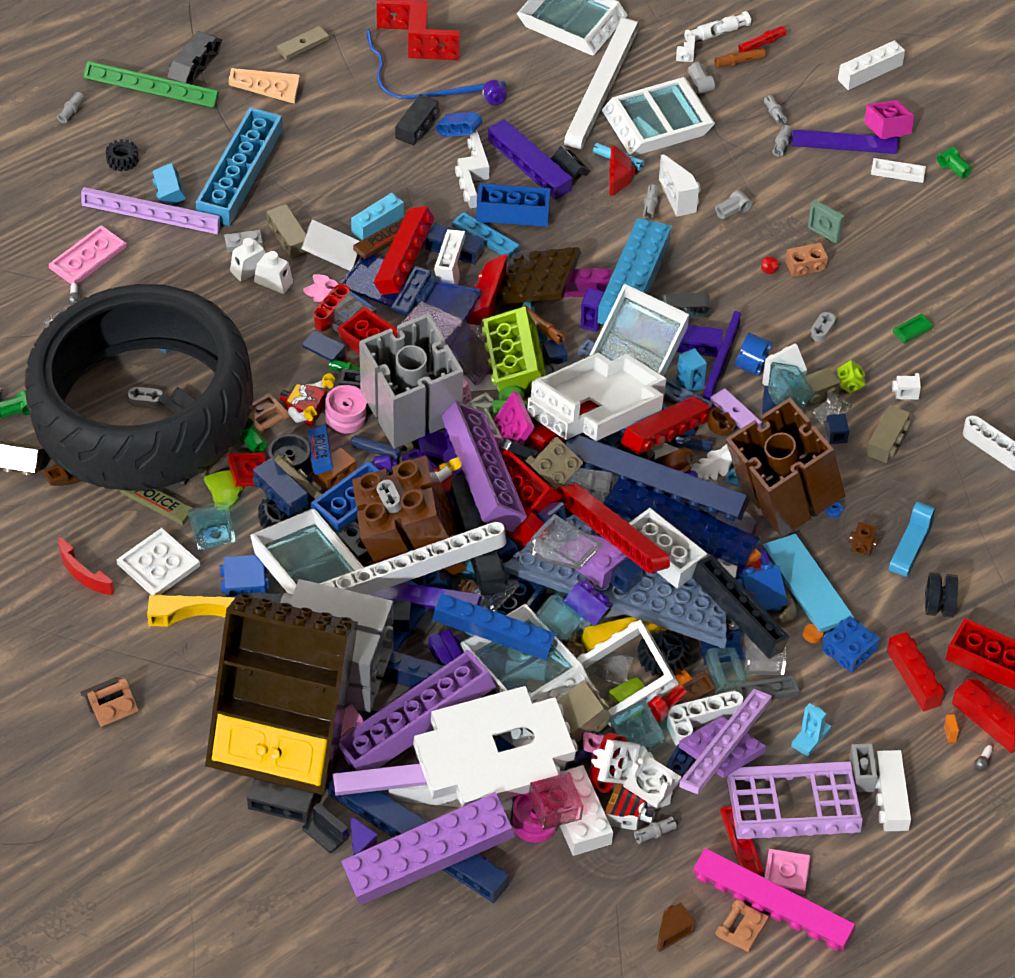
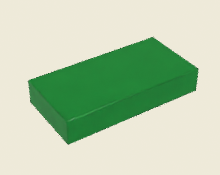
(912, 328)

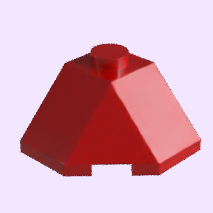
(619, 170)

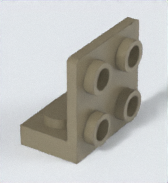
(555, 463)

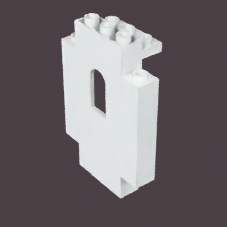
(621, 388)
(464, 757)

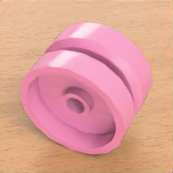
(345, 409)

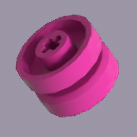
(526, 822)

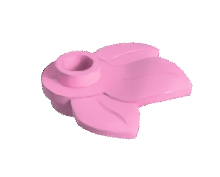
(320, 288)

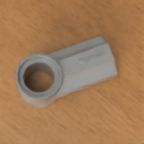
(701, 80)
(737, 202)

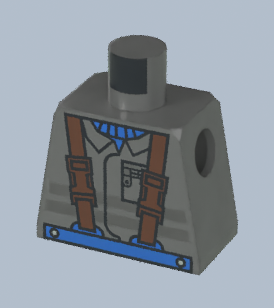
(348, 307)

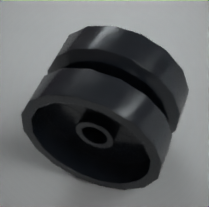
(293, 447)
(937, 594)

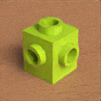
(851, 376)

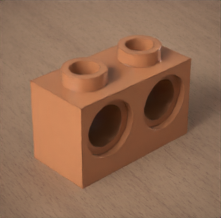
(806, 259)

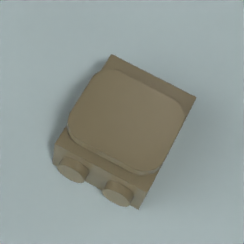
(584, 710)

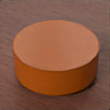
(812, 634)

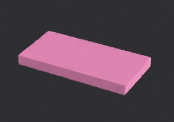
(87, 255)

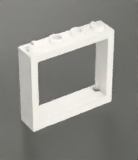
(654, 689)

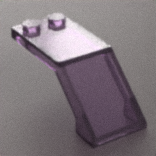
(461, 339)

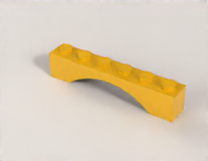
(168, 610)
(602, 632)

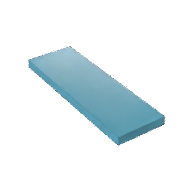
(807, 582)

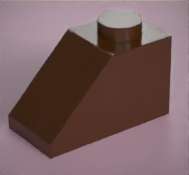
(674, 926)

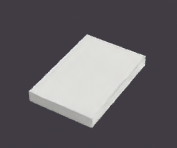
(330, 245)

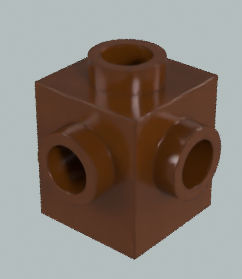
(863, 539)

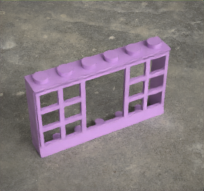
(795, 826)

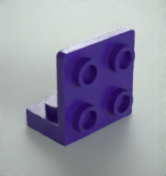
(434, 443)

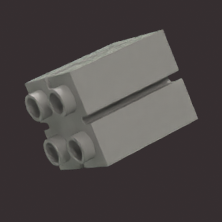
(409, 379)
(373, 636)

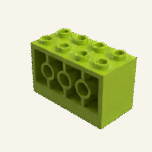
(513, 349)

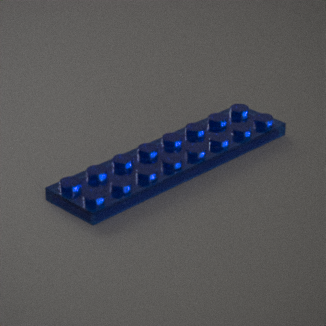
(705, 531)

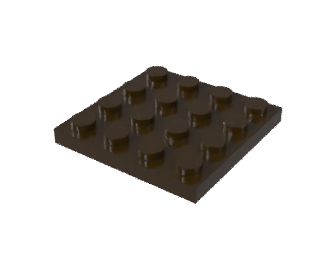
(538, 275)

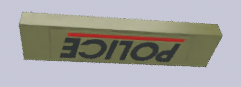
(160, 503)

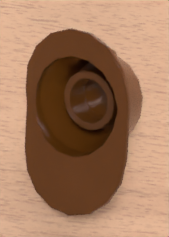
(678, 460)

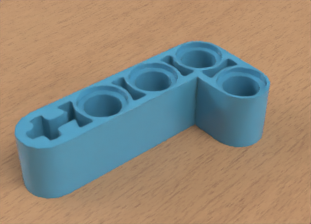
(913, 539)

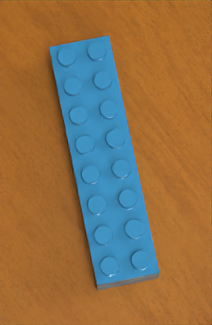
(240, 165)
(637, 263)

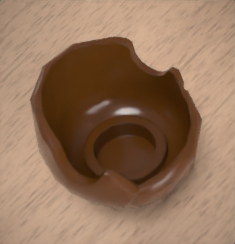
(720, 423)

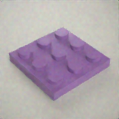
(743, 753)

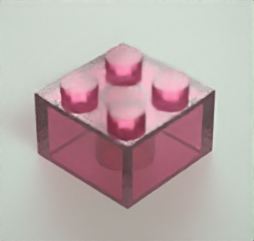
(555, 801)

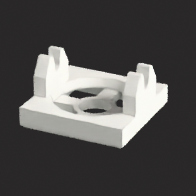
(629, 753)
(664, 790)

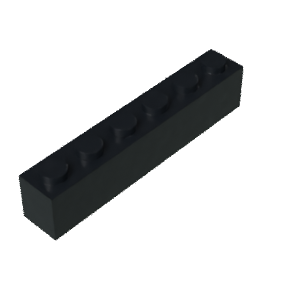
(740, 606)

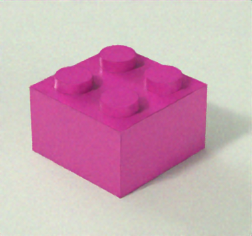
(889, 119)

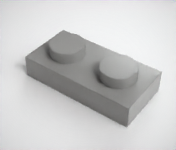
(236, 239)

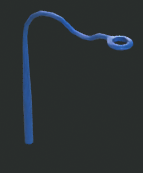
(460, 90)

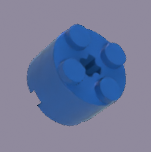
(753, 354)

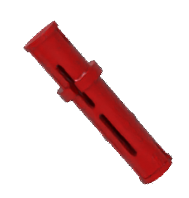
(767, 37)

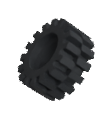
(124, 162)

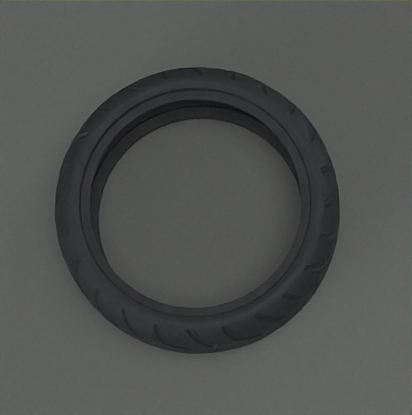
(152, 452)

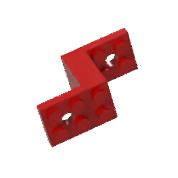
(422, 42)

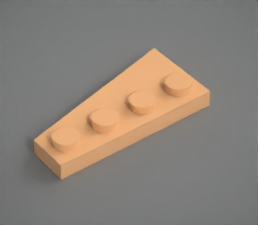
(271, 84)

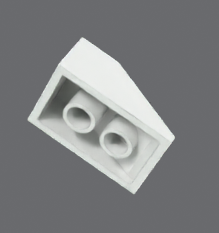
(679, 187)

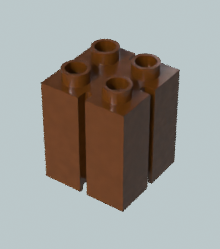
(786, 467)
(423, 519)

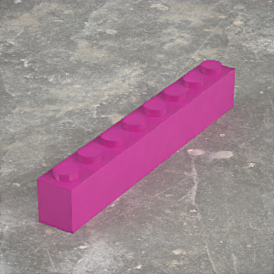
(774, 899)

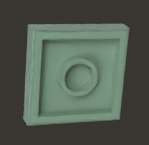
(826, 221)

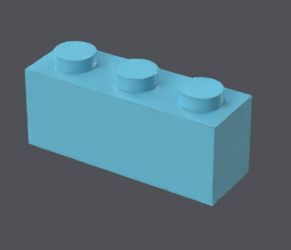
(377, 216)

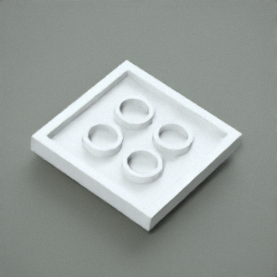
(158, 562)

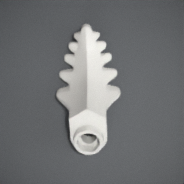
(716, 463)

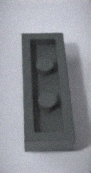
(776, 687)

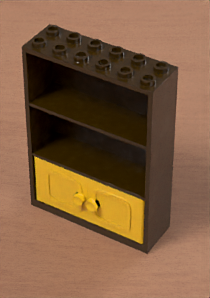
(280, 693)

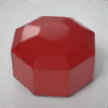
(769, 265)

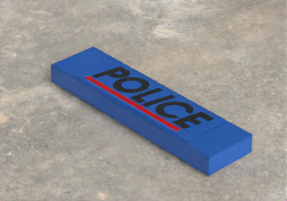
(320, 449)

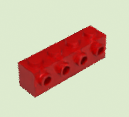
(915, 671)

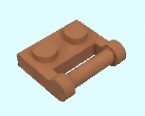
(265, 407)
(116, 708)
(748, 929)

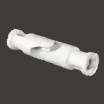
(727, 24)

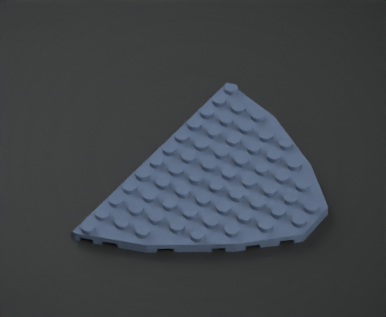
(653, 599)

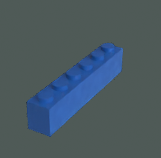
(493, 626)

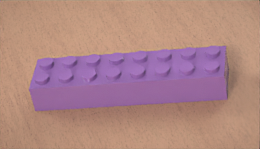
(483, 466)
(395, 725)
(428, 848)

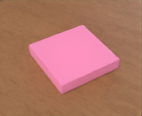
(788, 870)

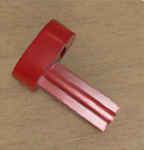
(660, 707)

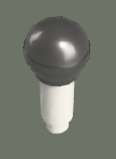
(73, 297)
(981, 762)

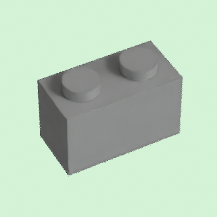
(863, 767)

